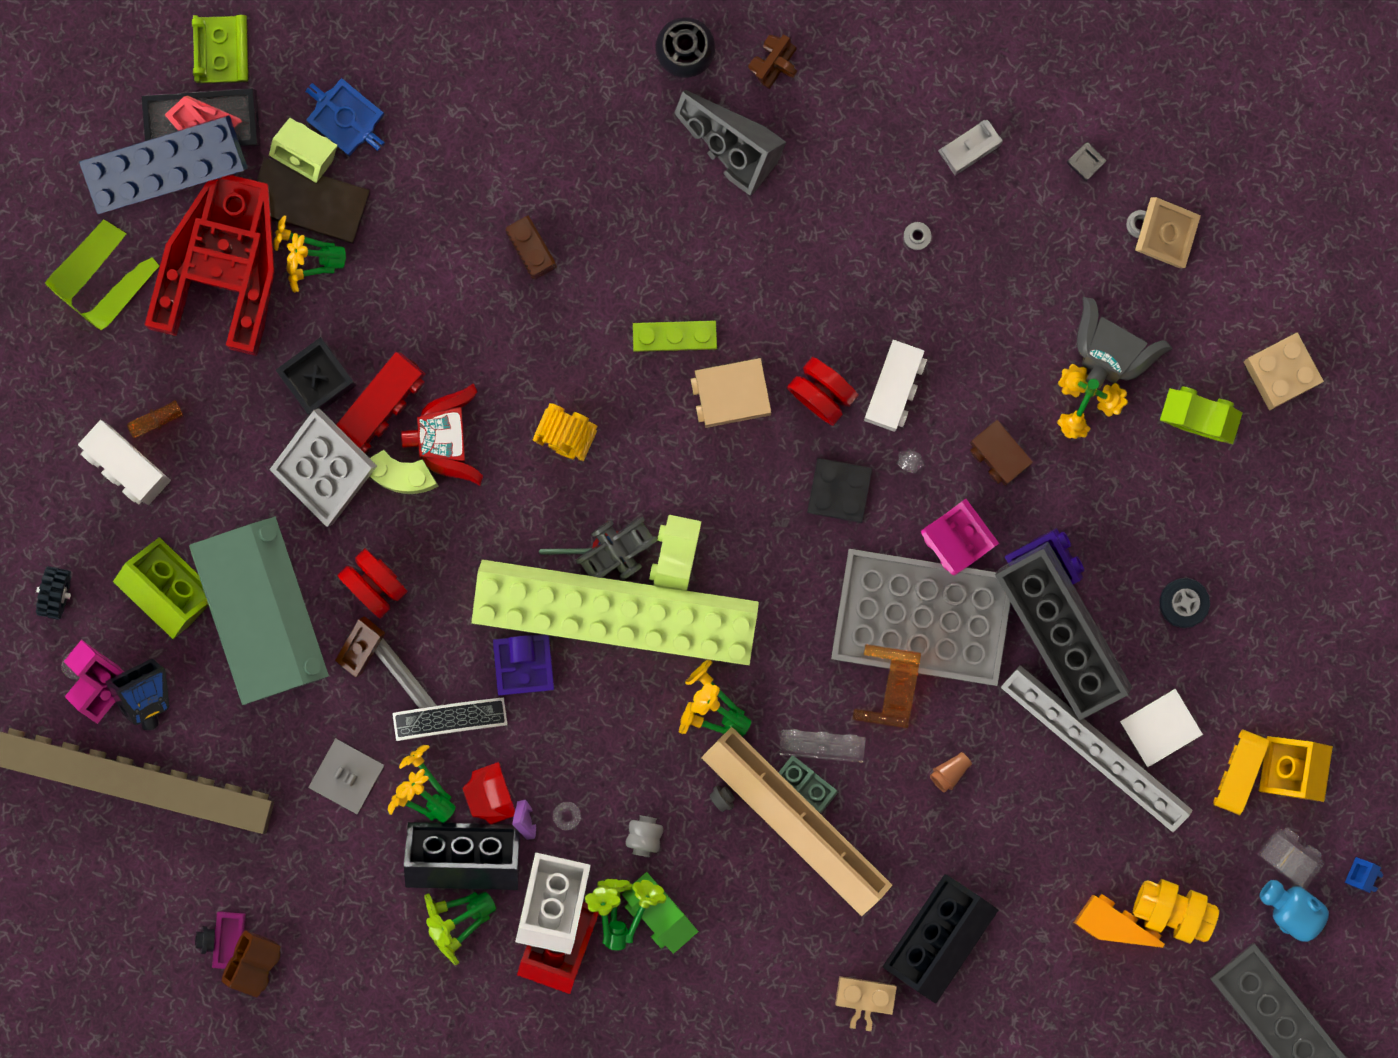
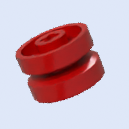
(825, 387)
(372, 583)

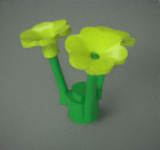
(607, 898)
(479, 907)

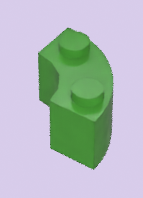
(665, 919)

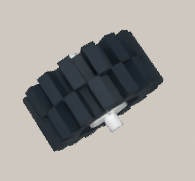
(53, 592)

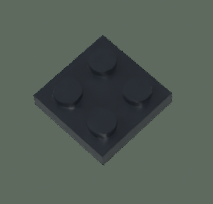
(839, 490)

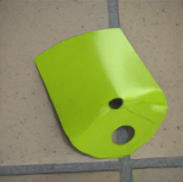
(85, 262)

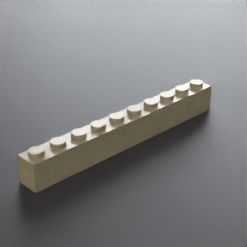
(135, 783)

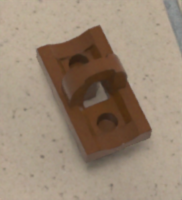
(778, 60)

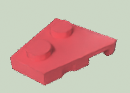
(192, 112)

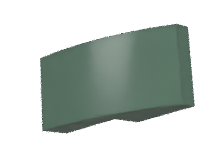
(808, 784)

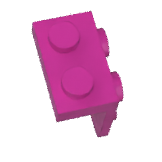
(959, 538)

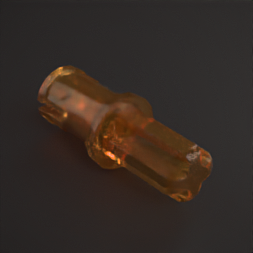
(154, 419)

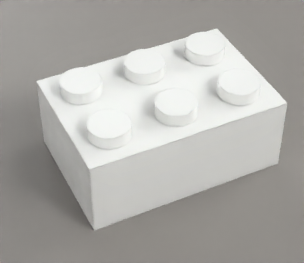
(123, 464)
(553, 903)

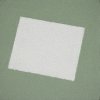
(1161, 728)

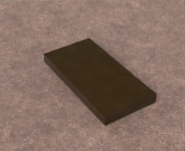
(322, 207)

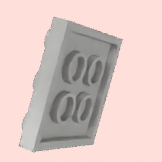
(323, 467)

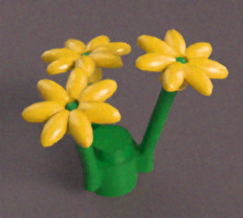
(329, 254)
(438, 805)

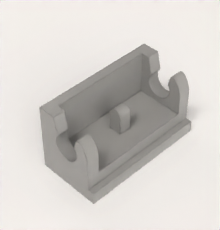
(970, 147)

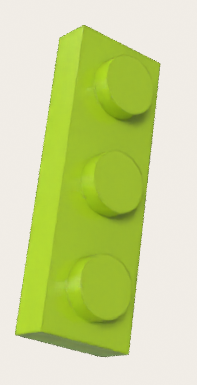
(674, 336)

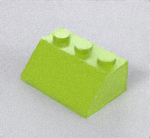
(163, 587)

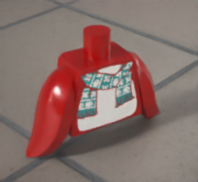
(442, 436)

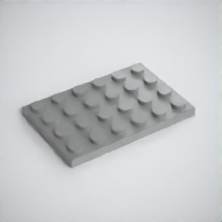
(922, 609)

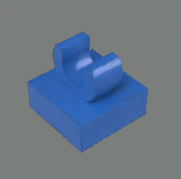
(1363, 875)

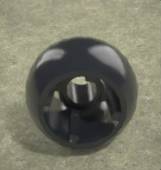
(685, 29)

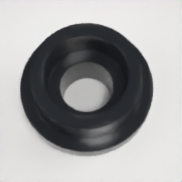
(205, 940)

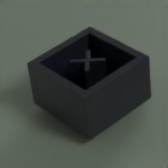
(316, 377)

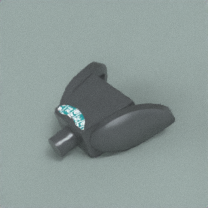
(1111, 350)

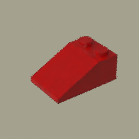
(558, 968)

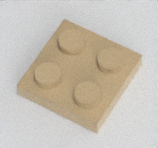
(1167, 232)

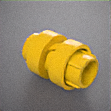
(1163, 907)

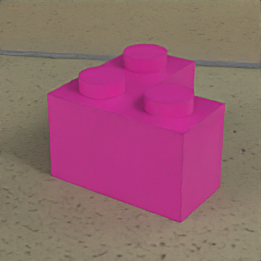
(90, 692)

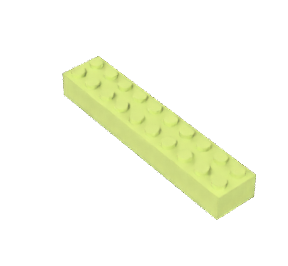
(614, 612)

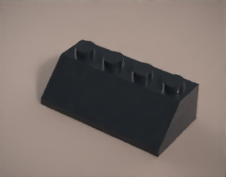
(462, 856)
(940, 938)

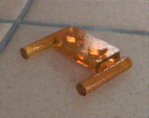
(899, 687)

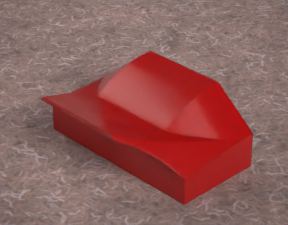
(489, 795)

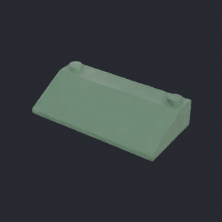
(258, 610)

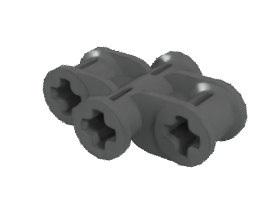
(625, 545)

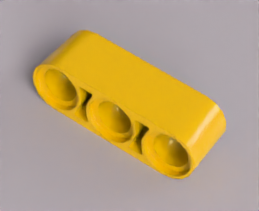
(1243, 769)

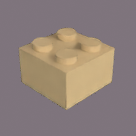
(1283, 371)

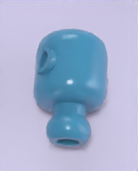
(1295, 910)

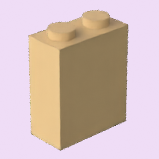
(731, 393)

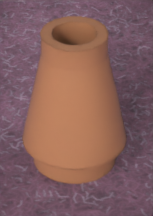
(949, 773)

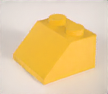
(1296, 768)

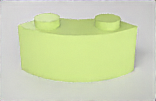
(402, 477)
(677, 553)

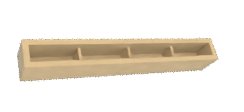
(797, 821)

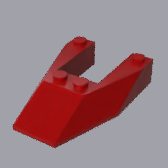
(223, 245)

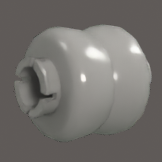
(644, 836)

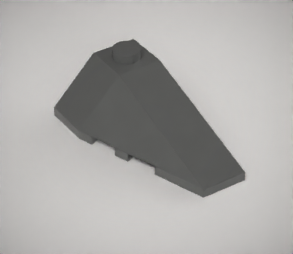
(740, 144)

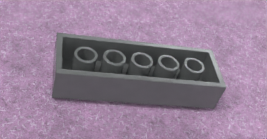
(1063, 631)

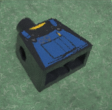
(141, 693)

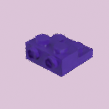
(1059, 543)

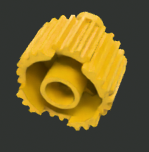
(565, 433)

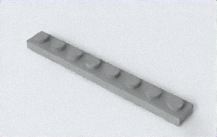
(1096, 749)

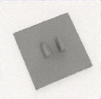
(346, 776)

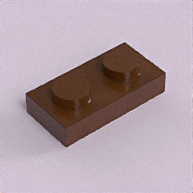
(360, 646)

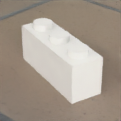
(895, 386)

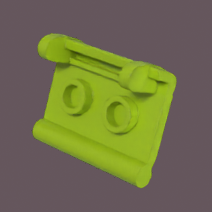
(220, 49)

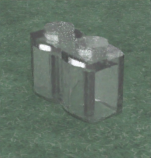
(1291, 858)

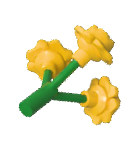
(1073, 381)

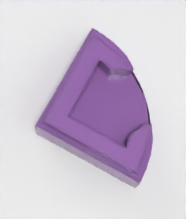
(522, 820)

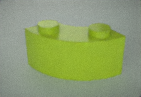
(1200, 415)

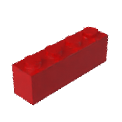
(381, 400)

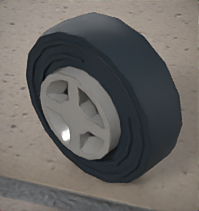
(1194, 600)

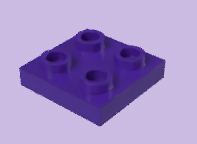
(523, 664)

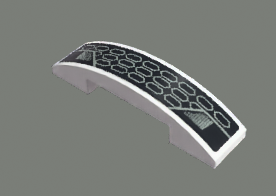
(449, 718)

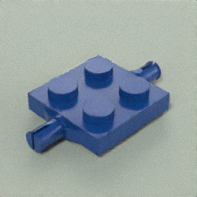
(345, 117)

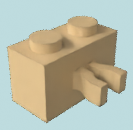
(865, 996)

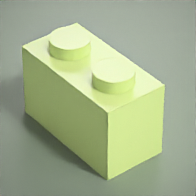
(303, 150)

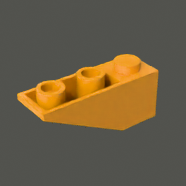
(1108, 924)

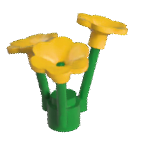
(707, 699)

